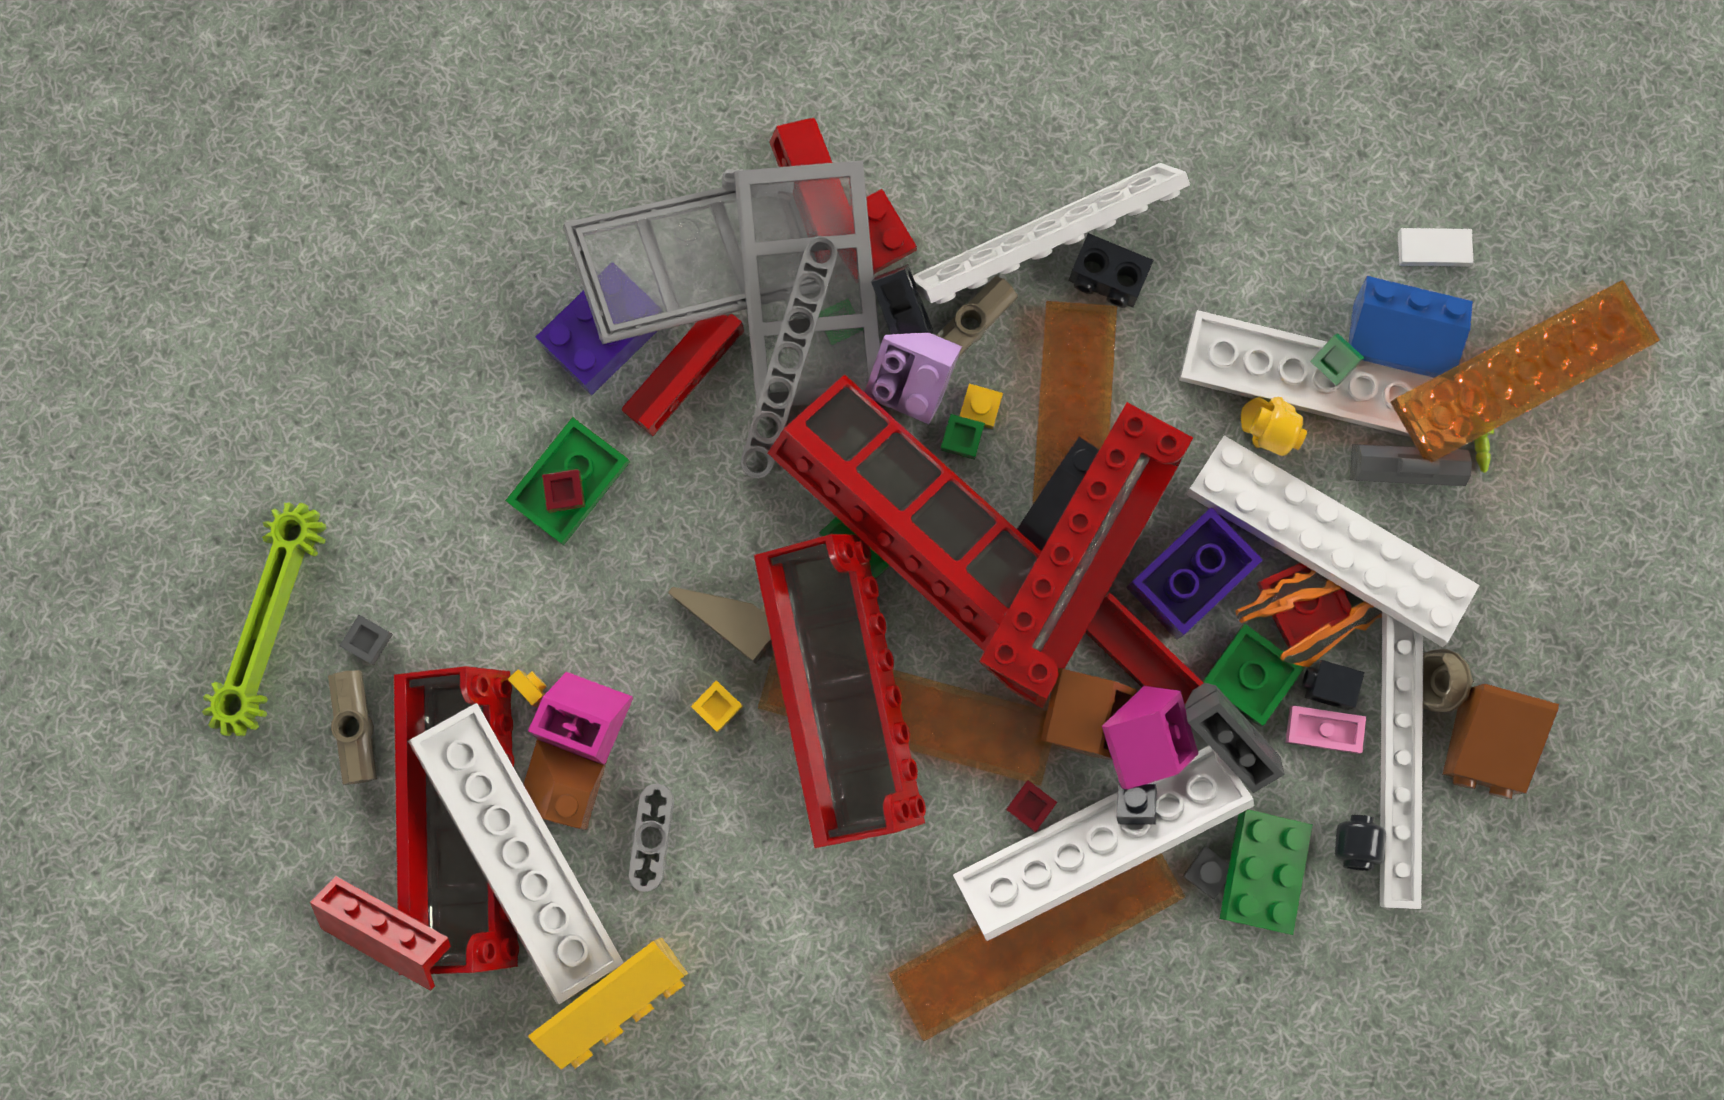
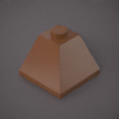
(563, 785)

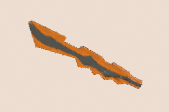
(1287, 591)
(1321, 641)

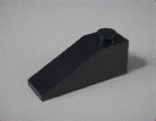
(1057, 494)

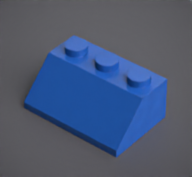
(1409, 327)

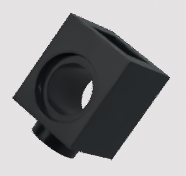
(1333, 684)

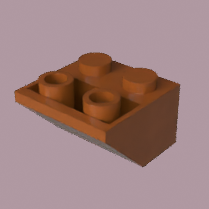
(1079, 709)

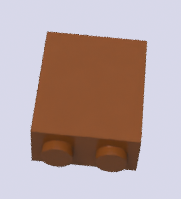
(1498, 740)

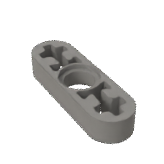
(655, 866)

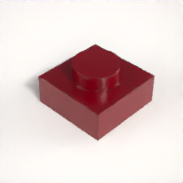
(563, 490)
(1031, 806)

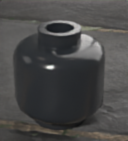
(1360, 843)

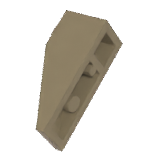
(734, 620)

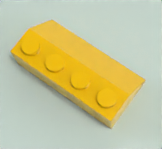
(609, 1004)

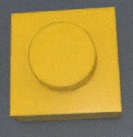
(981, 405)
(529, 686)
(717, 706)

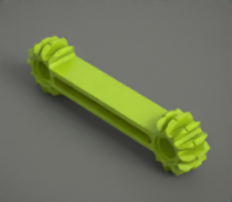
(264, 620)

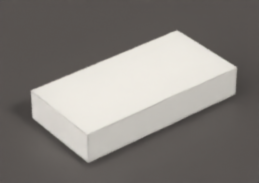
(1435, 247)

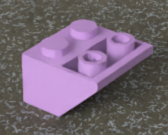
(912, 373)

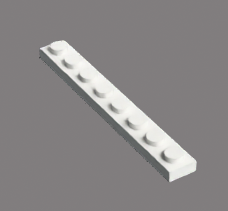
(1401, 764)

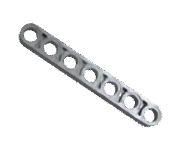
(788, 339)

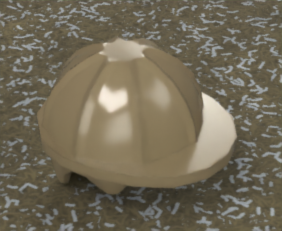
(1445, 680)

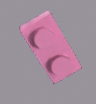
(1325, 729)

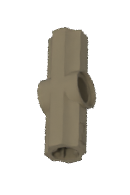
(985, 308)
(350, 702)

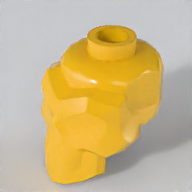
(1273, 425)

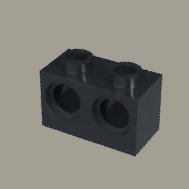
(1114, 262)
(901, 302)

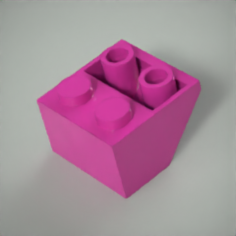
(581, 717)
(1150, 737)

